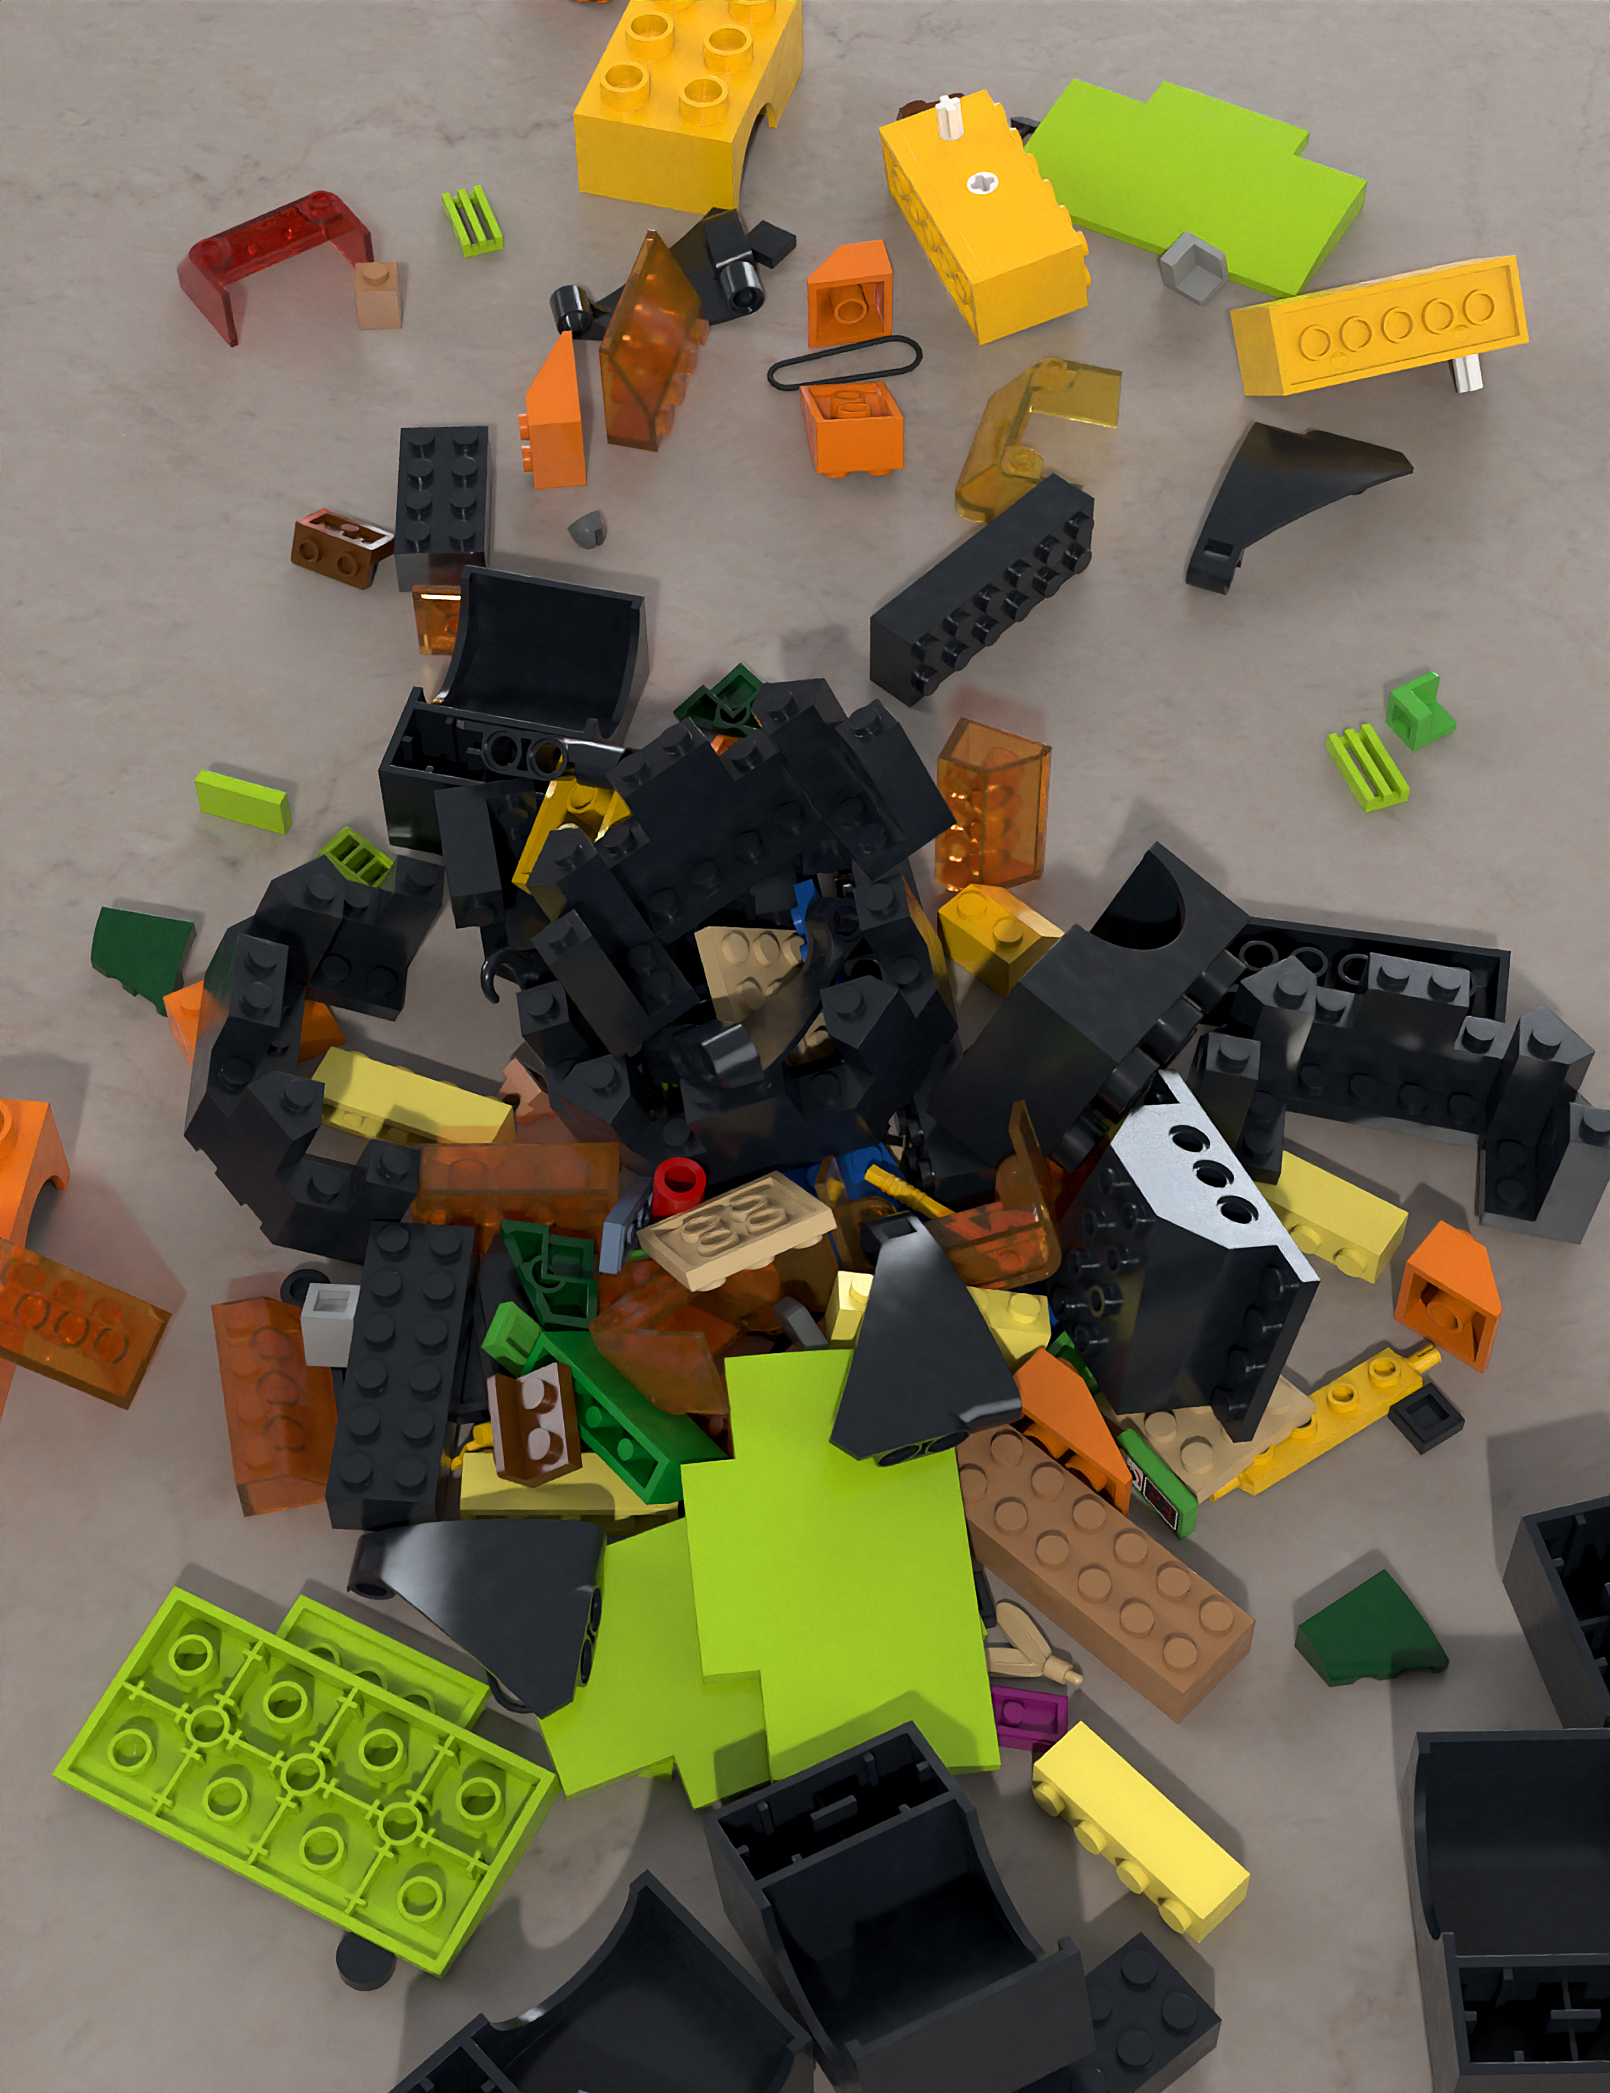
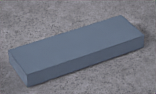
(621, 1224)

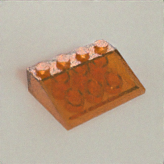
(650, 348)

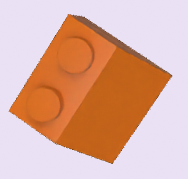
(850, 296)
(1451, 1295)

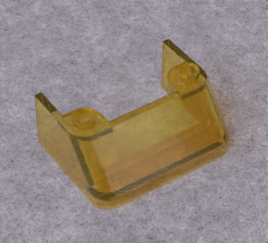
(997, 465)

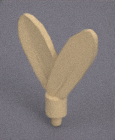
(1031, 1653)

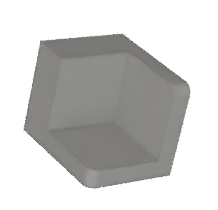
(1194, 269)
(329, 1323)

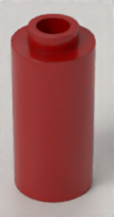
(676, 1188)

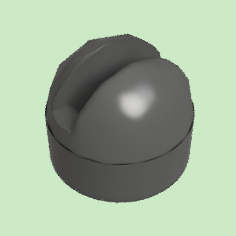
(588, 530)

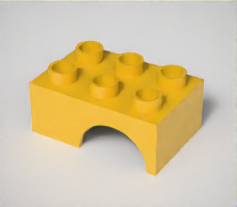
(680, 98)

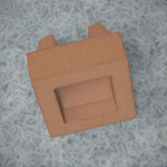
(530, 1087)

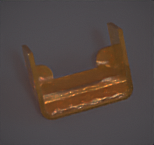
(988, 1245)
(670, 1336)

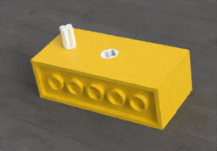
(985, 216)
(1382, 328)

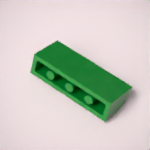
(621, 1424)

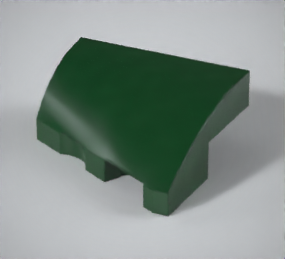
(726, 705)
(142, 952)
(554, 1274)
(1369, 1635)

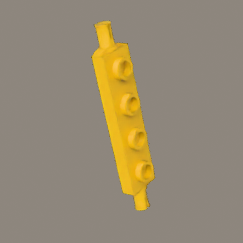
(1341, 1411)

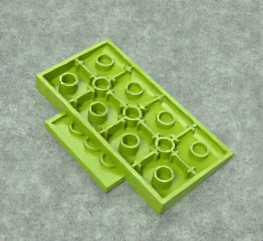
(1197, 169)
(834, 1577)
(649, 1689)
(317, 1770)

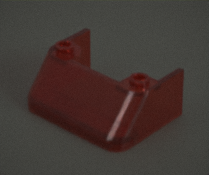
(266, 242)

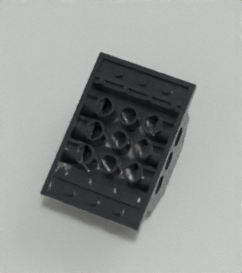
(1179, 1270)

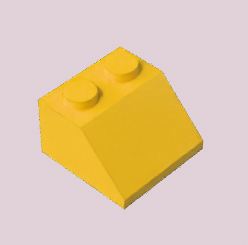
(994, 935)

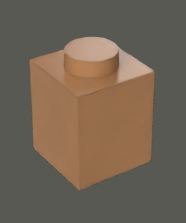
(378, 295)

